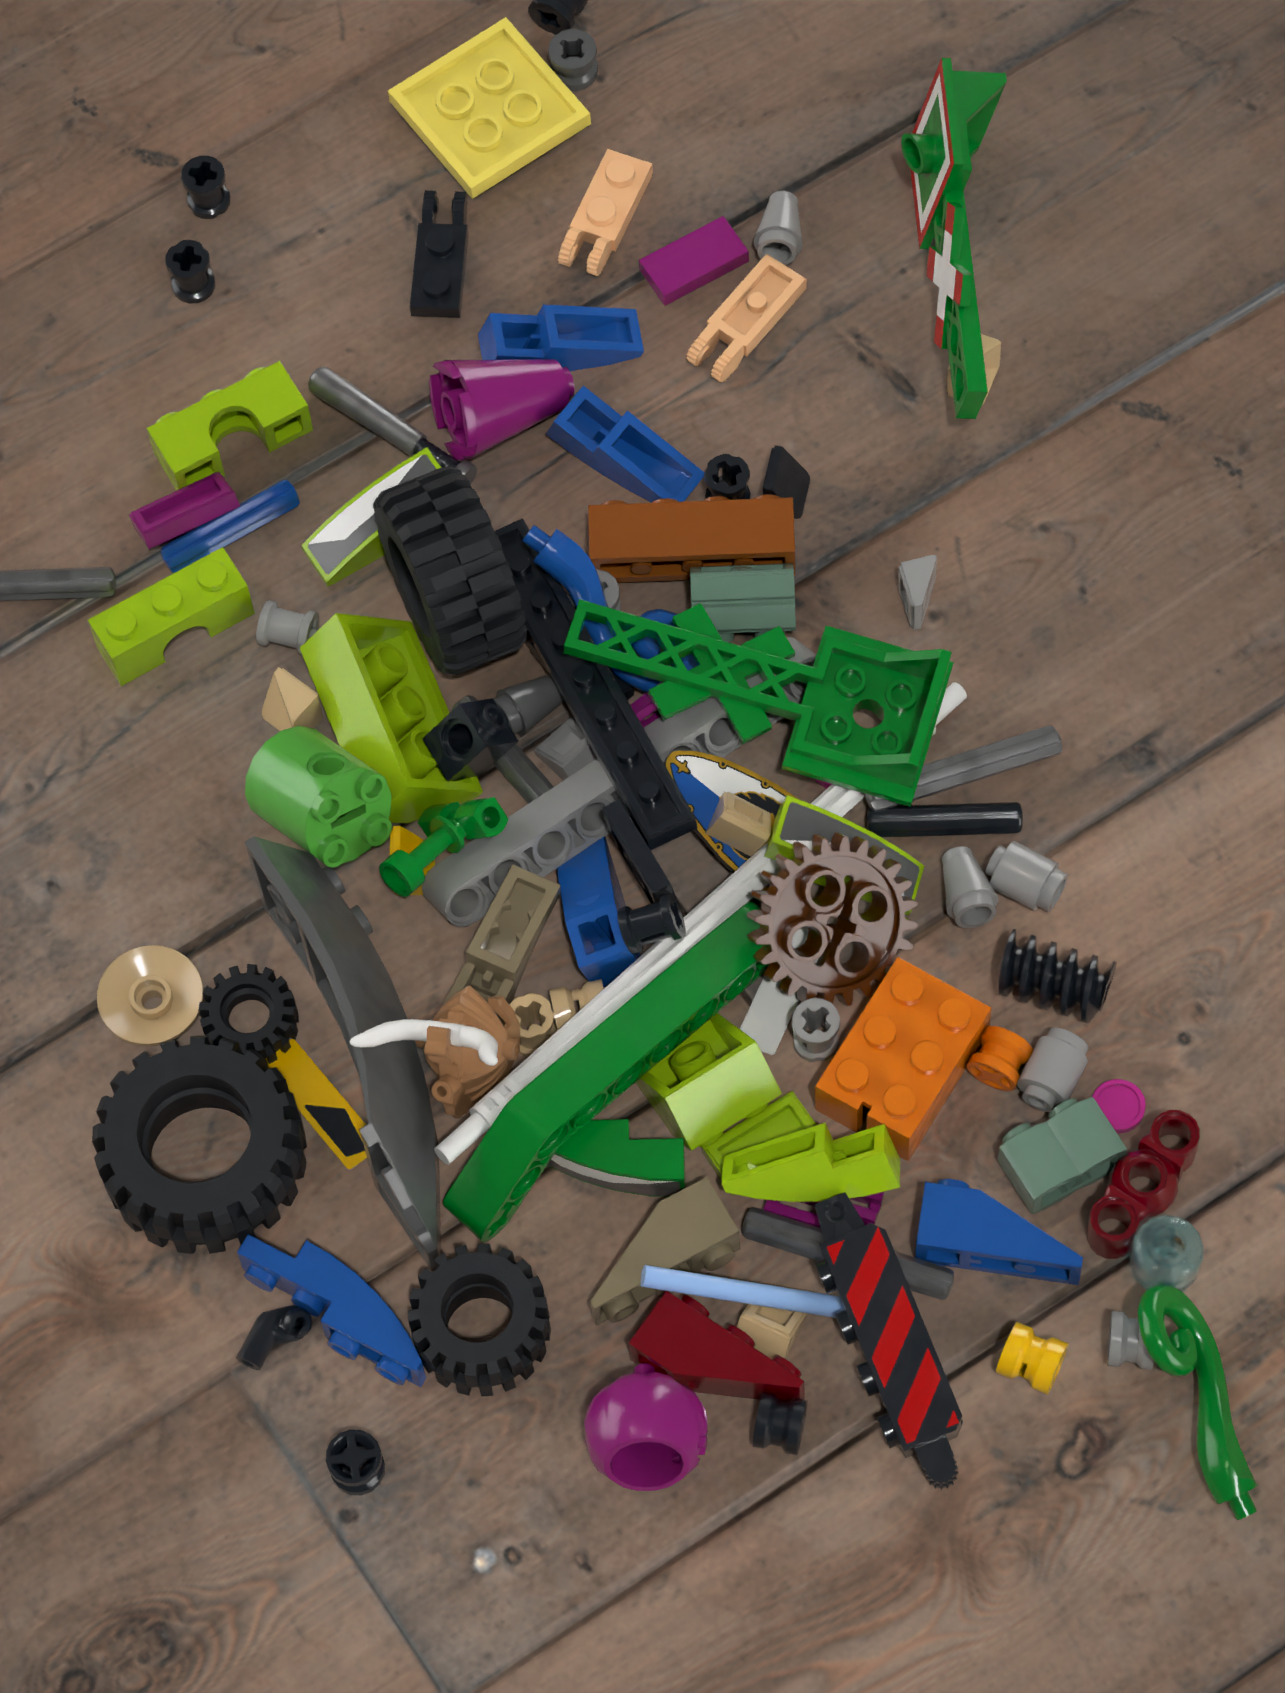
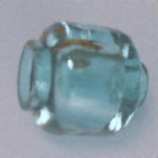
(1166, 1253)

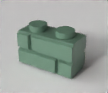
(746, 597)

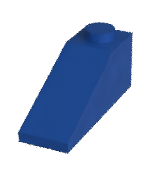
(980, 1234)

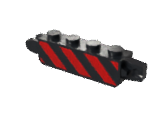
(892, 1338)

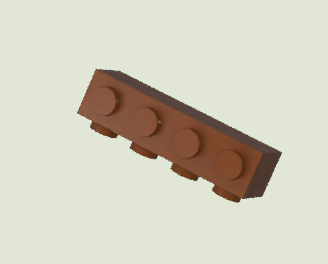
(671, 536)

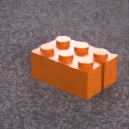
(903, 1056)

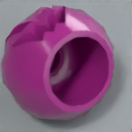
(645, 1430)

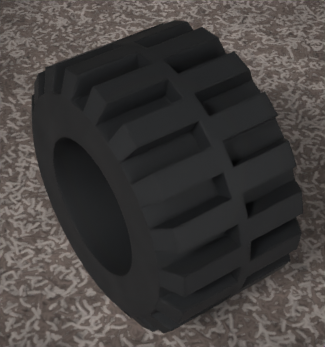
(470, 1278)

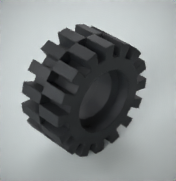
(244, 987)

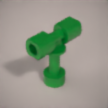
(445, 829)

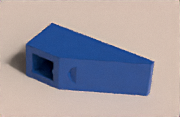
(590, 909)

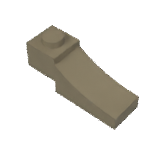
(507, 935)

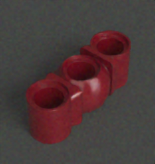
(1150, 1161)

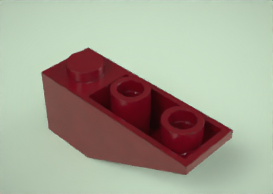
(707, 1357)

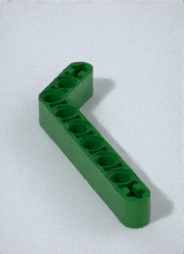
(599, 1072)

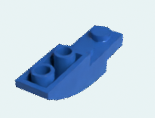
(354, 1314)

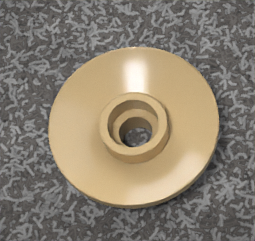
(148, 974)

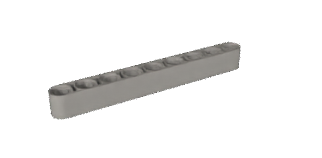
(571, 814)

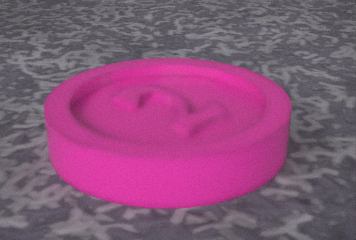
(1121, 1104)

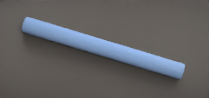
(740, 1291)

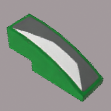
(609, 1158)

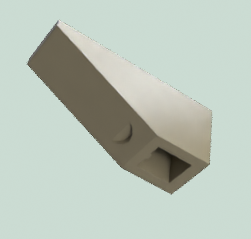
(680, 1234)

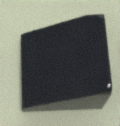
(786, 479)

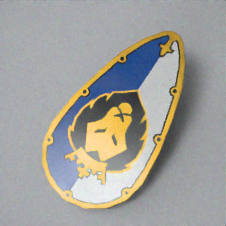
(703, 781)

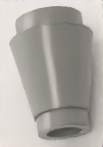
(780, 229)
(967, 889)

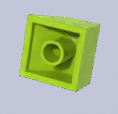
(710, 1083)

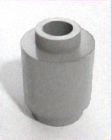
(1026, 876)
(1053, 1069)

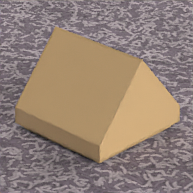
(740, 824)

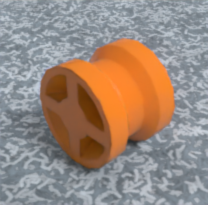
(999, 1058)

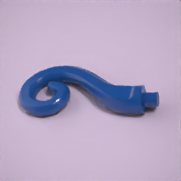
(578, 575)

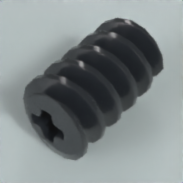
(1054, 977)

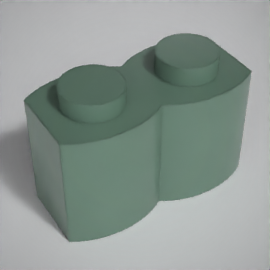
(1060, 1154)

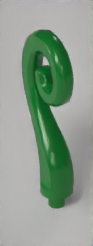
(1178, 1355)

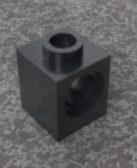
(470, 739)

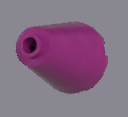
(495, 399)

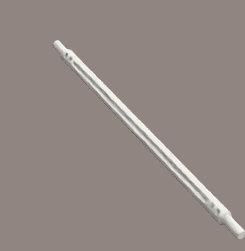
(699, 922)

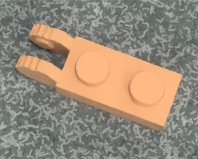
(606, 209)
(747, 315)

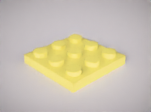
(489, 107)

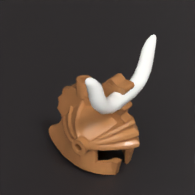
(461, 1045)

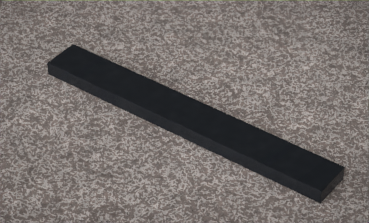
(596, 701)

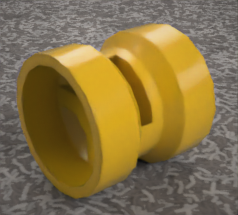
(1032, 1358)

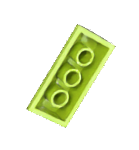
(382, 705)

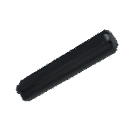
(946, 819)

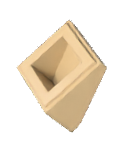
(771, 1328)

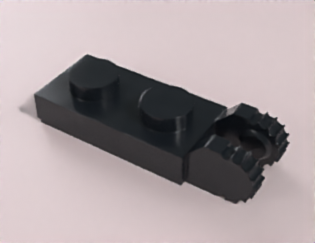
(440, 260)

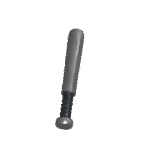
(378, 419)

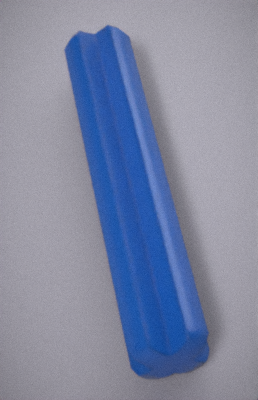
(230, 526)

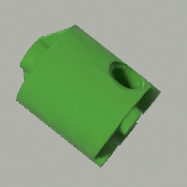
(319, 795)

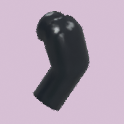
(273, 1329)

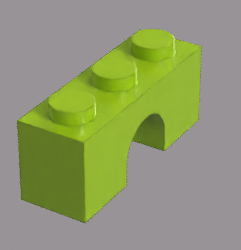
(259, 404)
(139, 628)

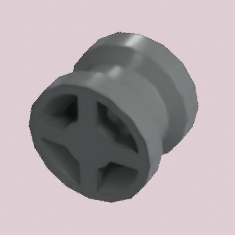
(575, 71)

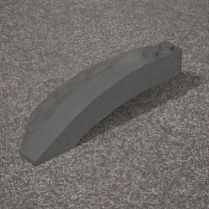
(361, 995)

